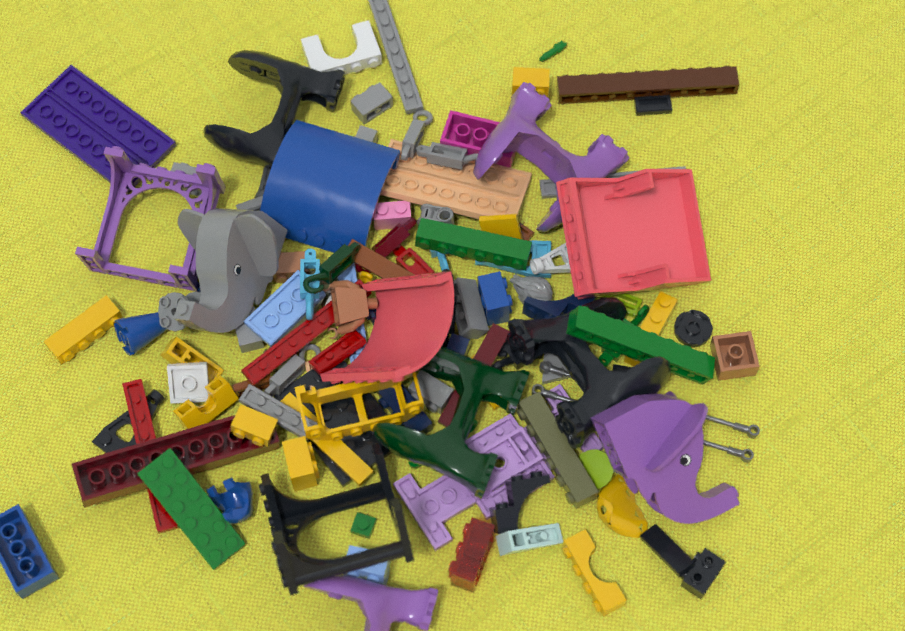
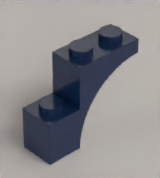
(548, 309)

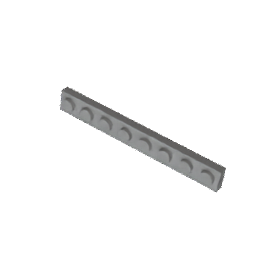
(396, 56)

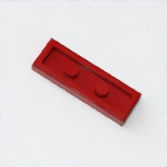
(337, 352)

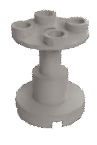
(168, 306)

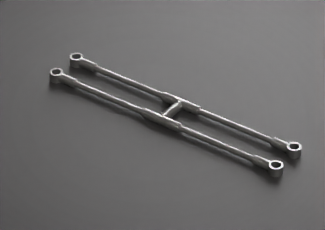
(736, 426)

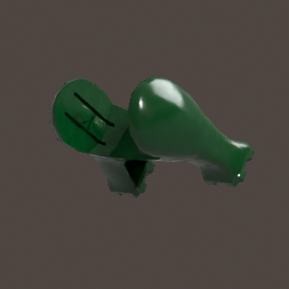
(447, 448)

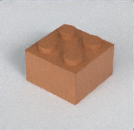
(734, 355)

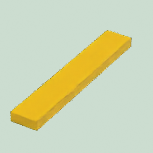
(335, 450)

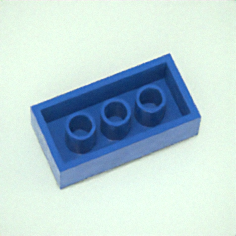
(23, 554)

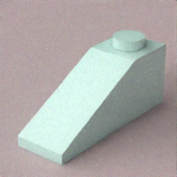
(528, 539)

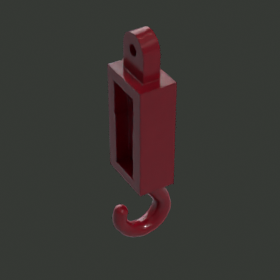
(391, 240)

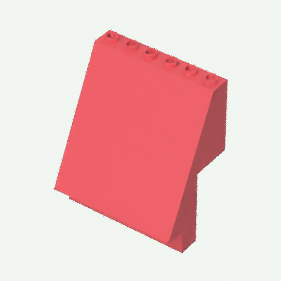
(633, 232)

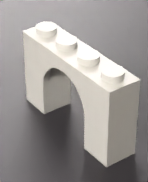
(364, 57)

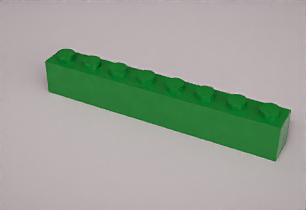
(639, 344)

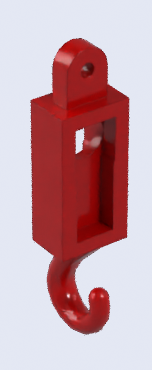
(419, 266)

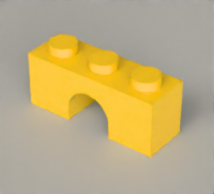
(219, 398)

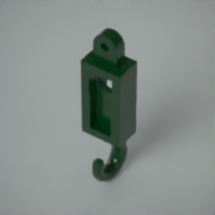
(333, 267)

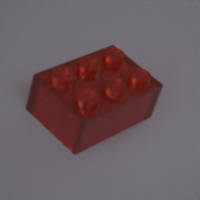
(471, 554)

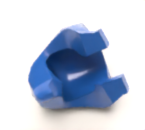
(236, 502)

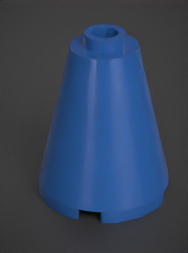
(138, 331)

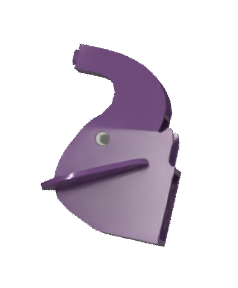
(659, 451)

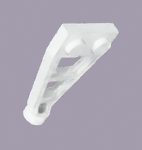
(545, 264)

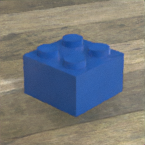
(494, 298)

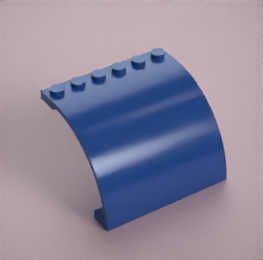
(326, 185)

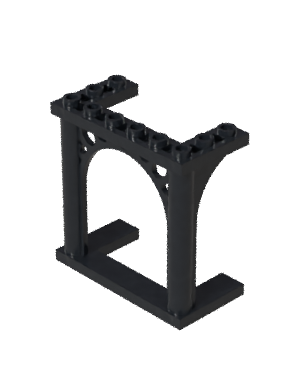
(285, 511)

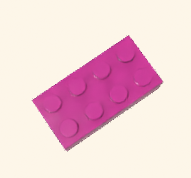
(471, 133)

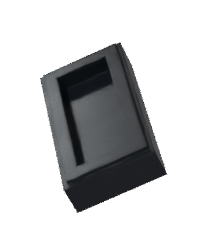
(653, 105)

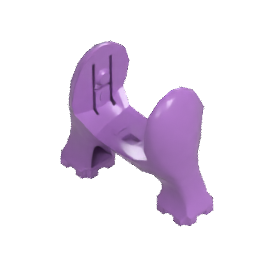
(522, 135)
(381, 602)

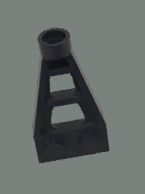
(107, 439)

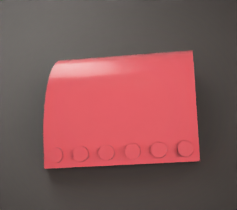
(407, 330)

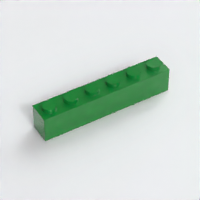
(473, 244)

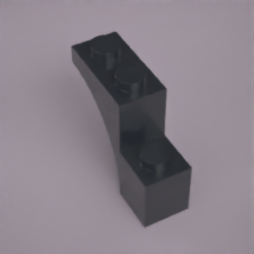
(505, 515)

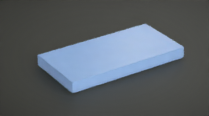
(280, 311)

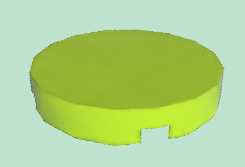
(597, 467)

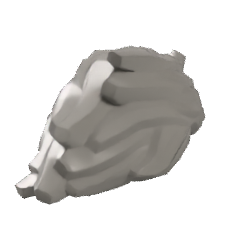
(533, 287)

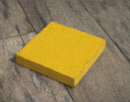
(501, 224)

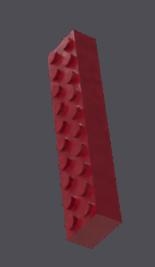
(198, 449)

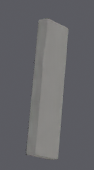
(264, 403)

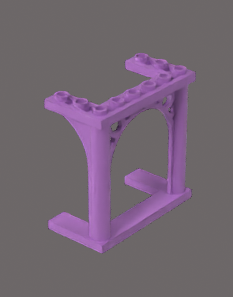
(122, 174)

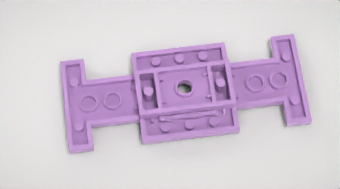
(448, 498)

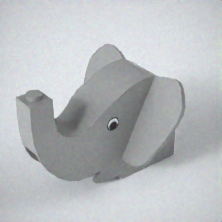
(233, 264)

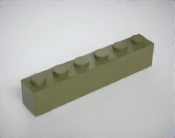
(558, 452)

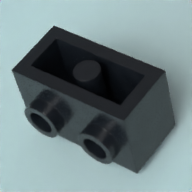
(703, 574)

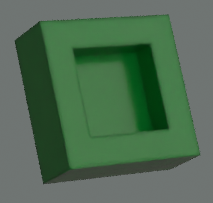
(363, 525)

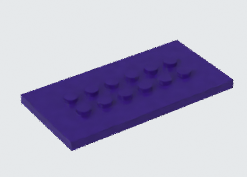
(89, 118)

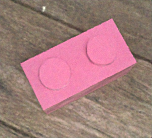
(389, 214)

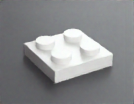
(188, 382)

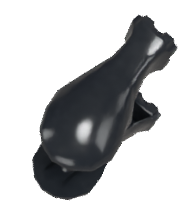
(295, 85)
(600, 386)

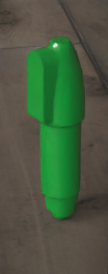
(557, 48)

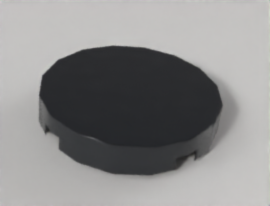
(693, 328)

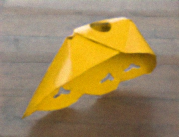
(620, 509)

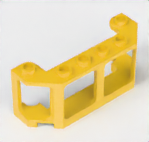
(355, 390)

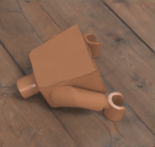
(349, 306)

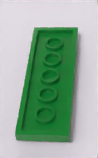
(191, 508)

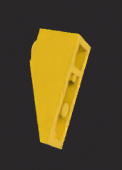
(180, 352)

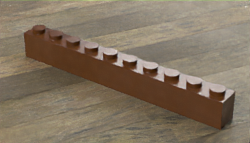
(627, 85)

